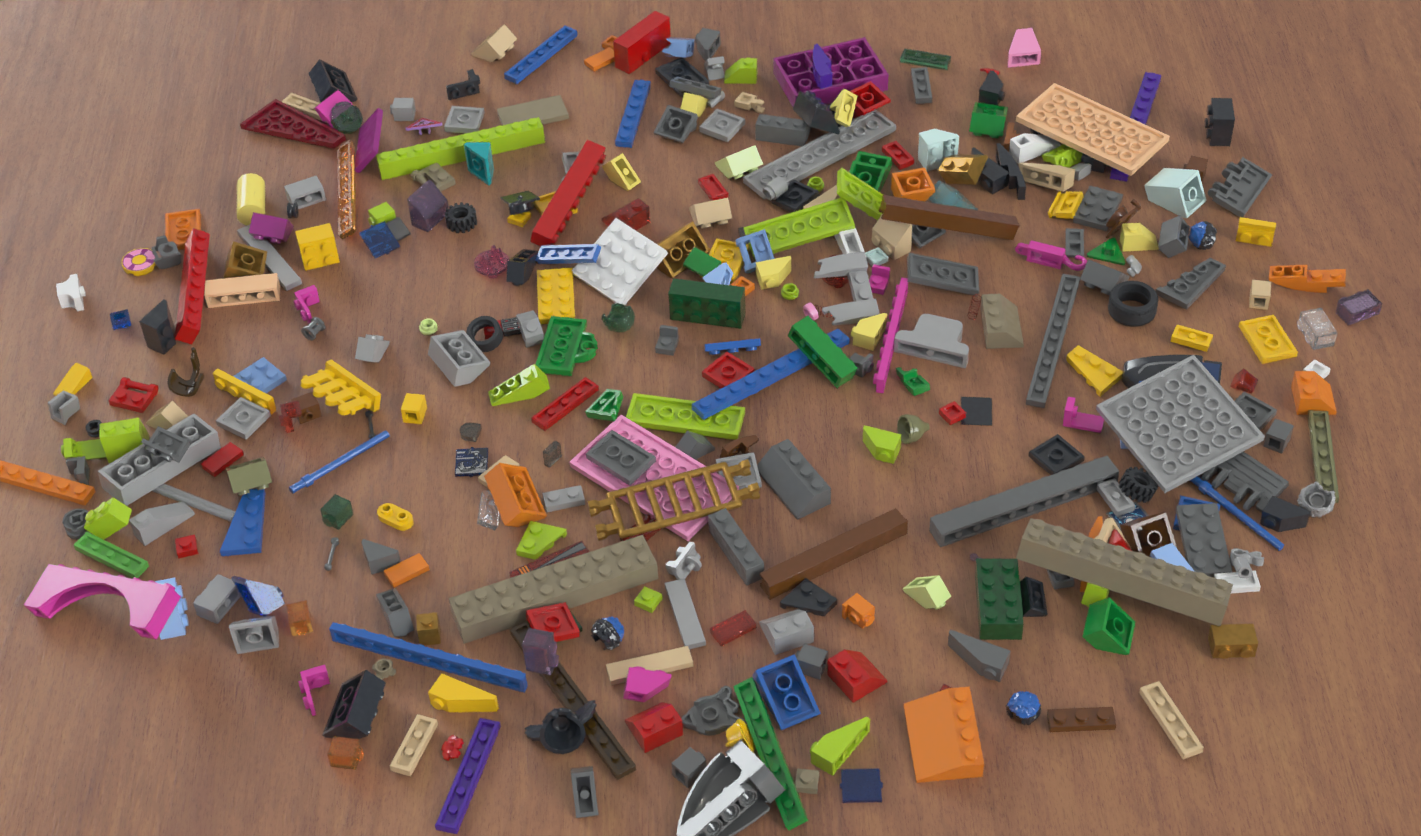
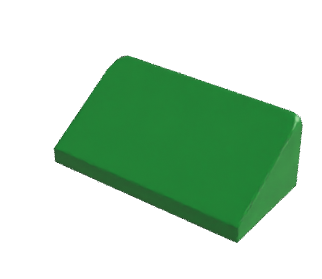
(700, 262)

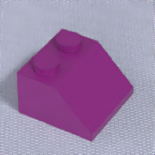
(270, 228)

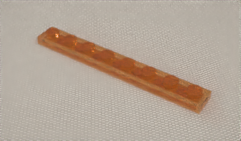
(346, 190)

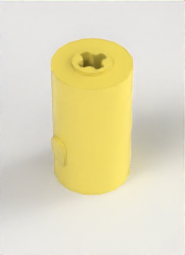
(250, 197)

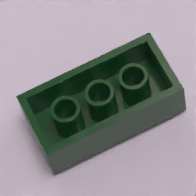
(707, 303)
(998, 599)

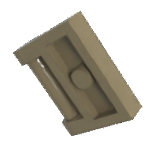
(436, 174)

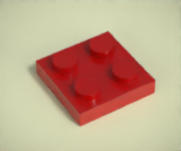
(726, 370)
(554, 619)

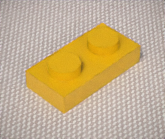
(1191, 338)

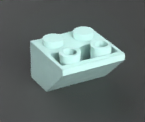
(935, 146)

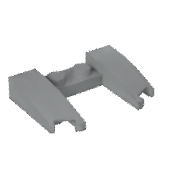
(855, 267)

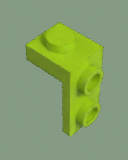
(90, 449)

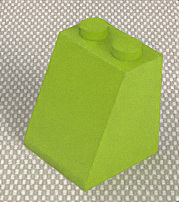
(122, 437)

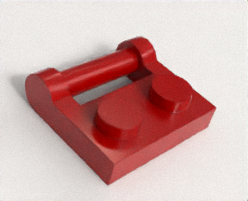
(133, 400)

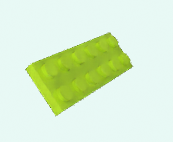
(805, 225)
(678, 416)

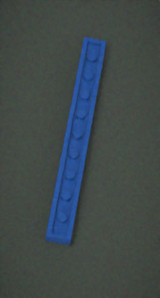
(759, 379)
(429, 657)

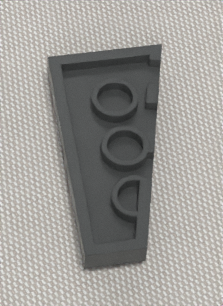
(1191, 284)

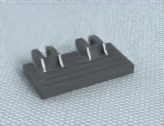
(1241, 186)
(1247, 476)

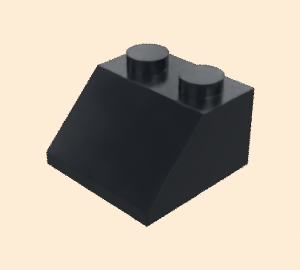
(159, 328)

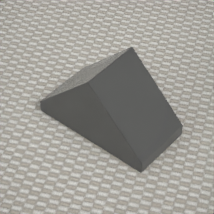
(694, 445)
(379, 556)

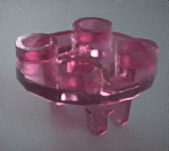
(491, 262)

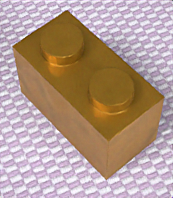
(1233, 641)

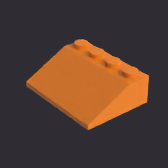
(944, 736)

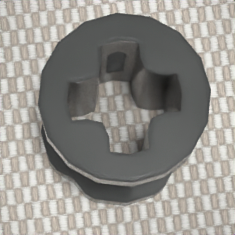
(313, 332)

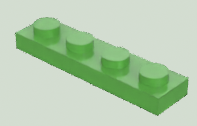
(111, 555)

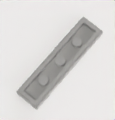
(685, 614)

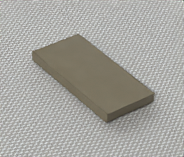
(547, 109)

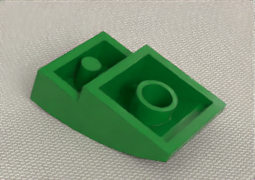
(871, 169)

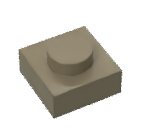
(807, 781)

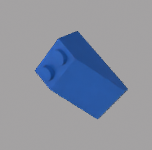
(786, 692)

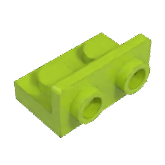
(1063, 156)

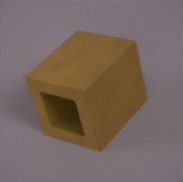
(428, 629)

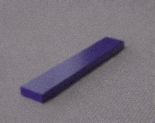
(468, 776)

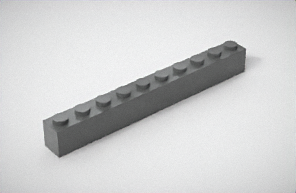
(1021, 501)

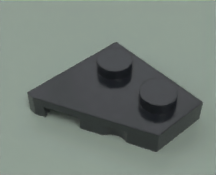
(810, 599)

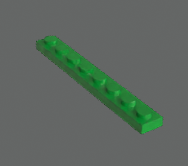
(770, 751)

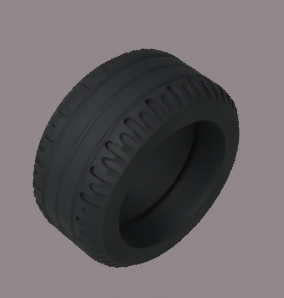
(1131, 315)

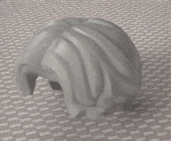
(1316, 500)

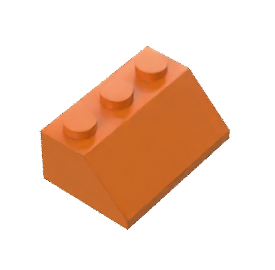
(514, 495)

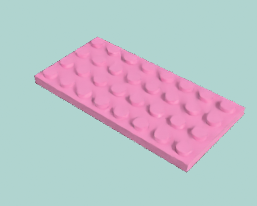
(668, 462)

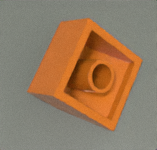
(912, 184)
(1312, 393)

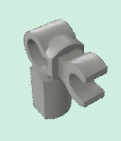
(1242, 558)

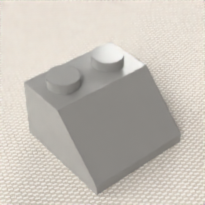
(788, 630)
(255, 634)

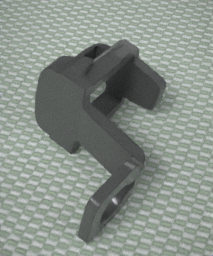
(169, 253)

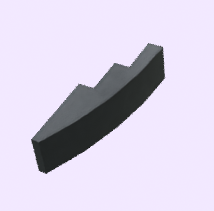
(1016, 178)

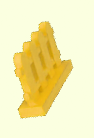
(349, 386)

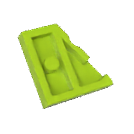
(538, 539)

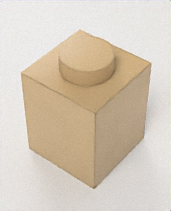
(1260, 294)

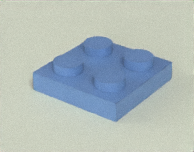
(262, 375)

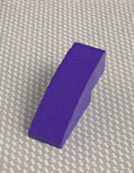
(821, 68)

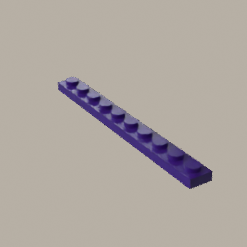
(1141, 109)

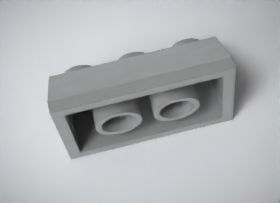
(457, 357)

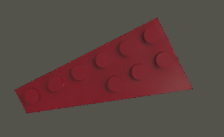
(286, 122)

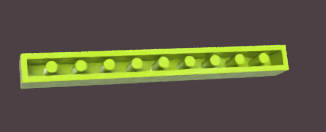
(452, 151)

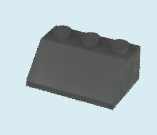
(782, 130)

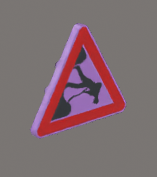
(423, 123)

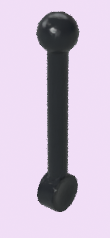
(369, 414)

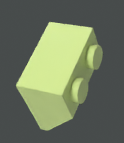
(740, 162)

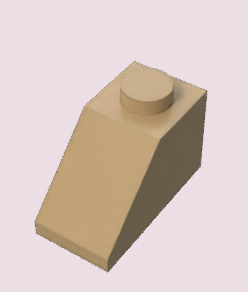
(166, 416)

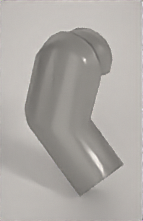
(713, 102)
(1135, 266)

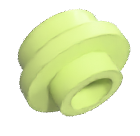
(428, 326)

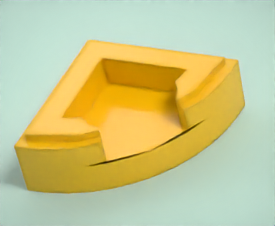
(519, 219)

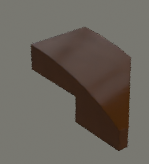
(741, 444)

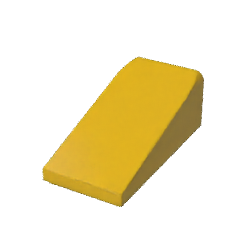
(74, 379)

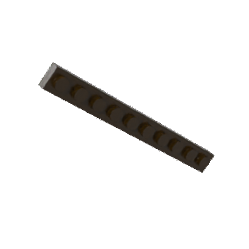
(572, 698)

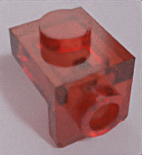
(289, 410)

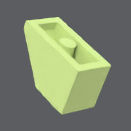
(928, 591)

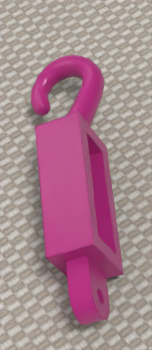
(1050, 255)

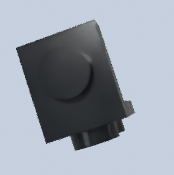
(464, 88)

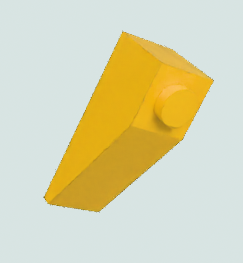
(458, 696)

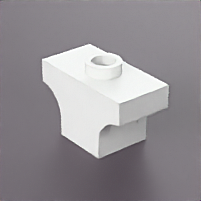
(71, 293)

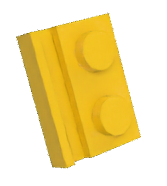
(1065, 204)
(1255, 232)

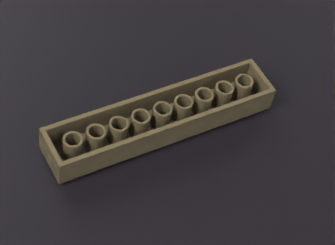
(1125, 571)
(568, 581)

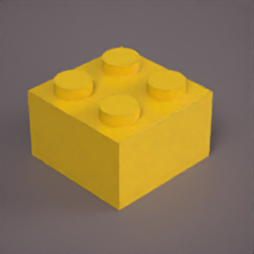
(317, 246)

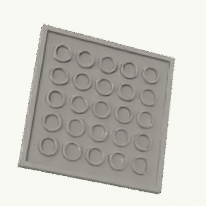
(1179, 423)

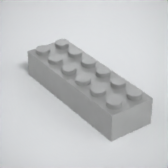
(142, 472)

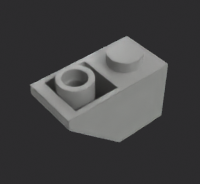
(371, 348)

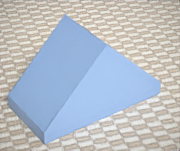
(719, 275)

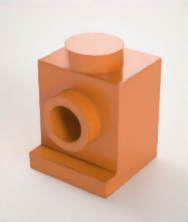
(858, 611)

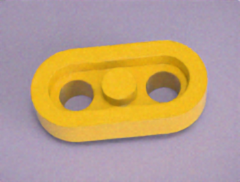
(395, 516)

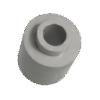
(775, 188)

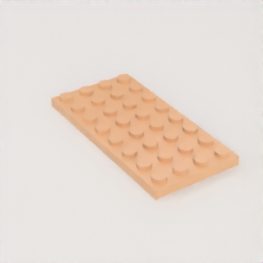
(1092, 129)

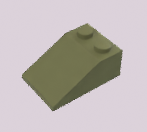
(249, 475)

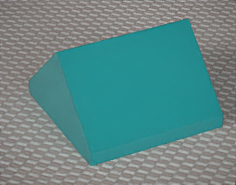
(480, 160)

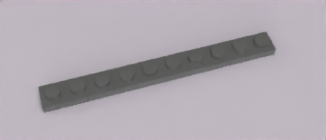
(1053, 341)

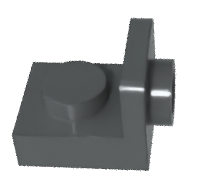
(667, 340)
(863, 364)
(80, 469)

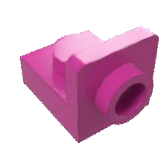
(879, 279)

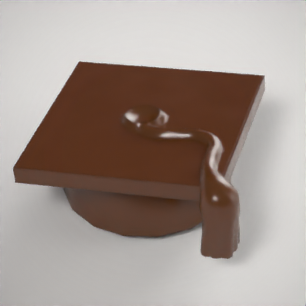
(1121, 217)

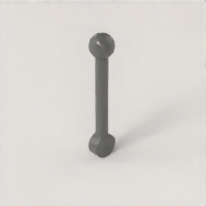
(334, 541)

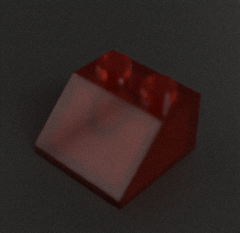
(634, 214)

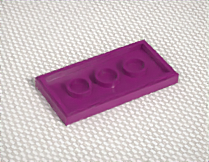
(368, 140)

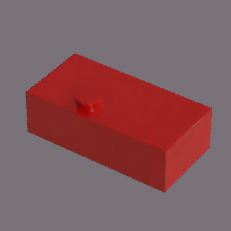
(642, 42)

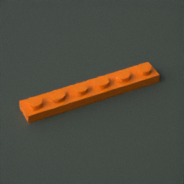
(45, 483)

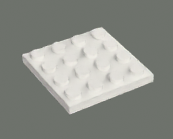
(622, 263)

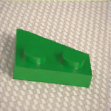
(606, 406)

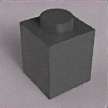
(1278, 436)
(812, 660)
(688, 767)

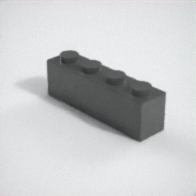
(735, 546)

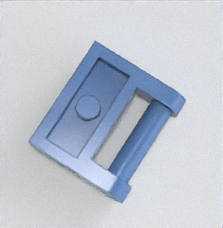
(760, 246)

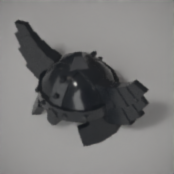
(562, 728)

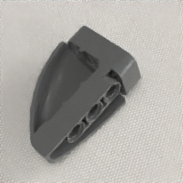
(728, 794)

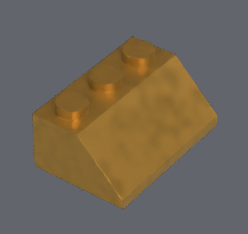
(679, 247)

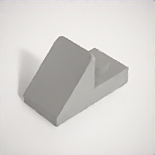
(714, 68)

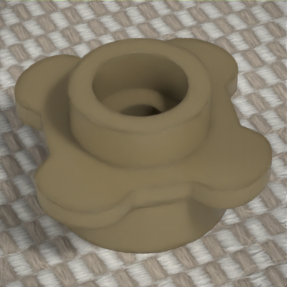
(384, 668)

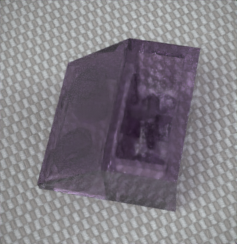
(427, 206)

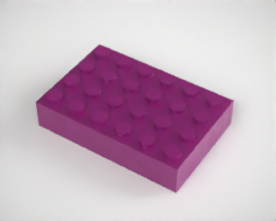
(851, 67)

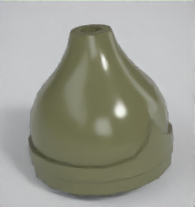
(911, 428)

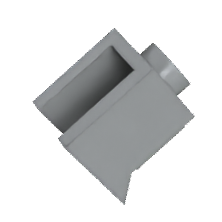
(63, 406)

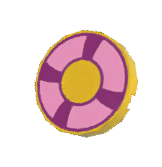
(139, 262)

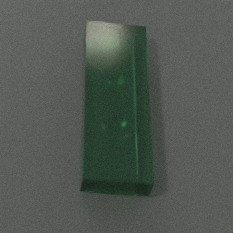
(925, 59)

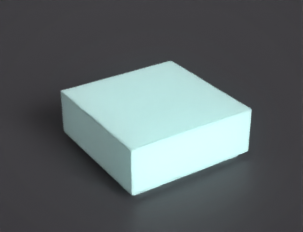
(876, 257)

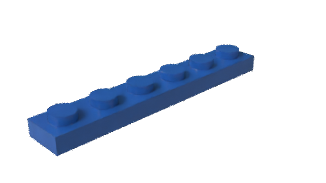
(540, 54)
(633, 113)

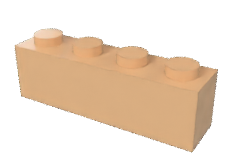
(242, 290)

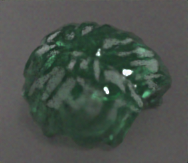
(620, 318)

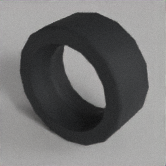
(481, 322)

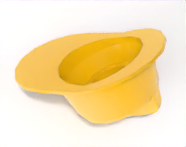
(737, 732)

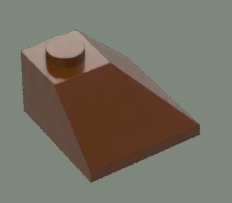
(1148, 533)

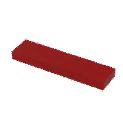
(565, 404)

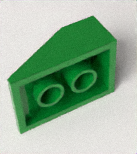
(988, 120)

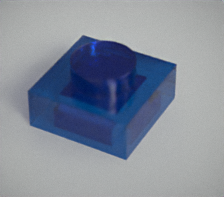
(120, 319)

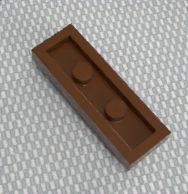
(1081, 719)

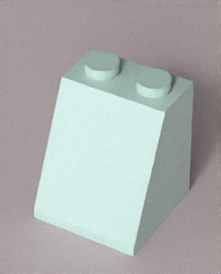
(1176, 190)

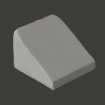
(1081, 170)

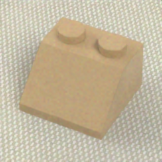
(495, 45)
(711, 212)
(892, 237)

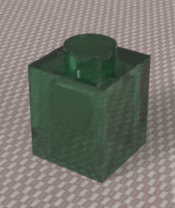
(336, 511)

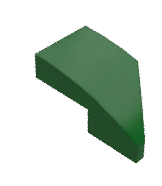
(912, 381)

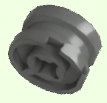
(74, 523)

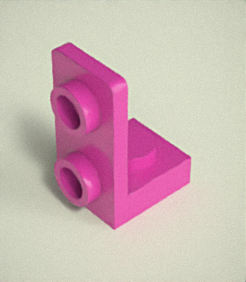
(305, 298)
(1081, 420)
(312, 678)

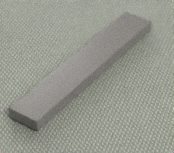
(274, 261)

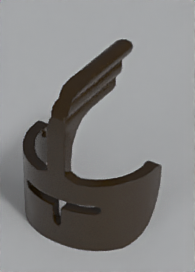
(175, 380)

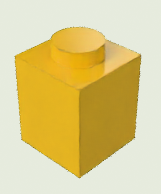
(413, 408)

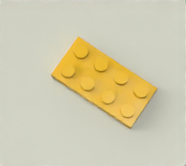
(555, 294)

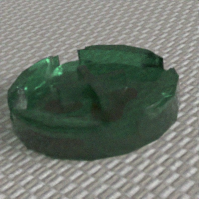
(346, 117)

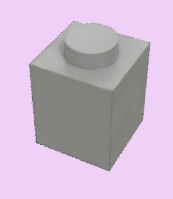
(403, 109)

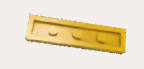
(241, 389)

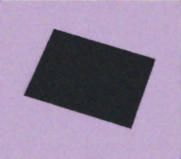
(977, 410)

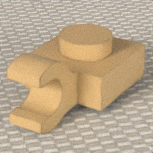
(749, 101)

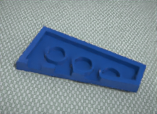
(247, 526)

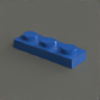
(732, 346)

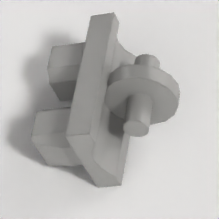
(686, 561)

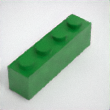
(822, 351)

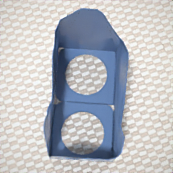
(680, 47)

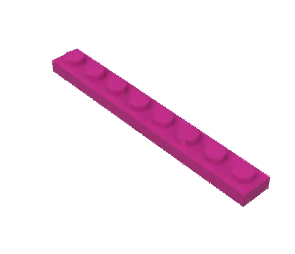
(888, 340)

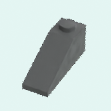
(395, 612)
(983, 657)

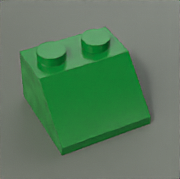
(1109, 627)

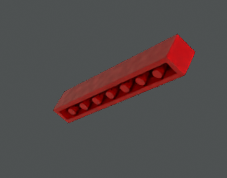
(568, 194)
(192, 286)

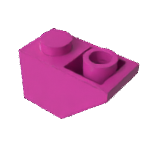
(644, 684)

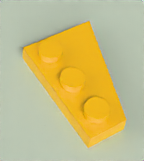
(1095, 370)

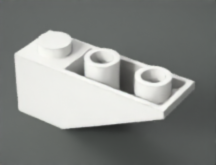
(1030, 146)

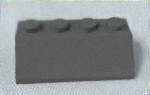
(794, 479)

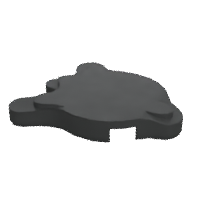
(712, 713)

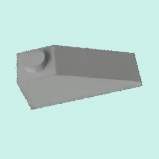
(159, 520)

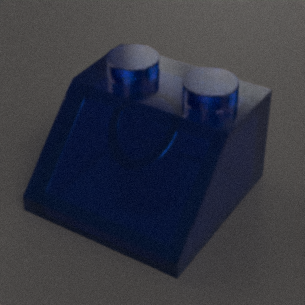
(259, 596)

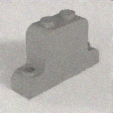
(934, 340)

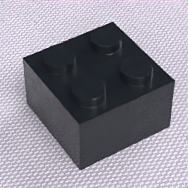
(1220, 122)

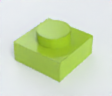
(648, 599)

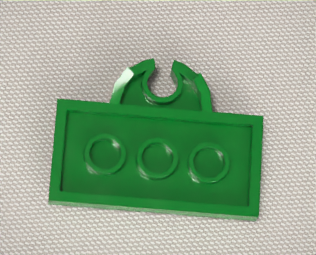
(565, 345)

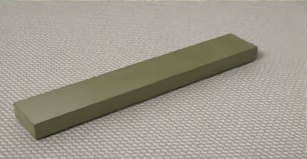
(1322, 451)

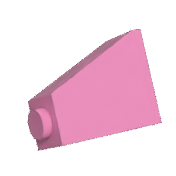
(1024, 49)

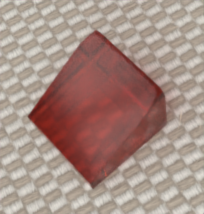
(1244, 381)

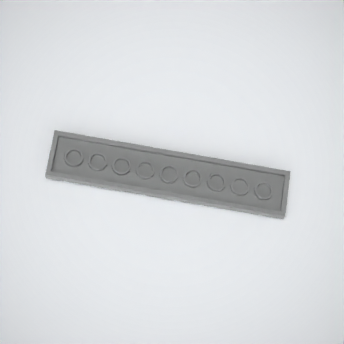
(822, 151)

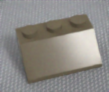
(1000, 322)

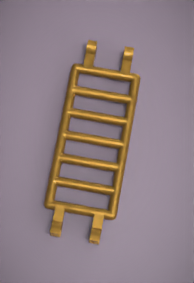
(604, 531)

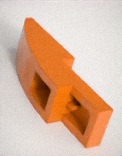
(1302, 279)

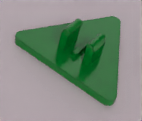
(1108, 252)

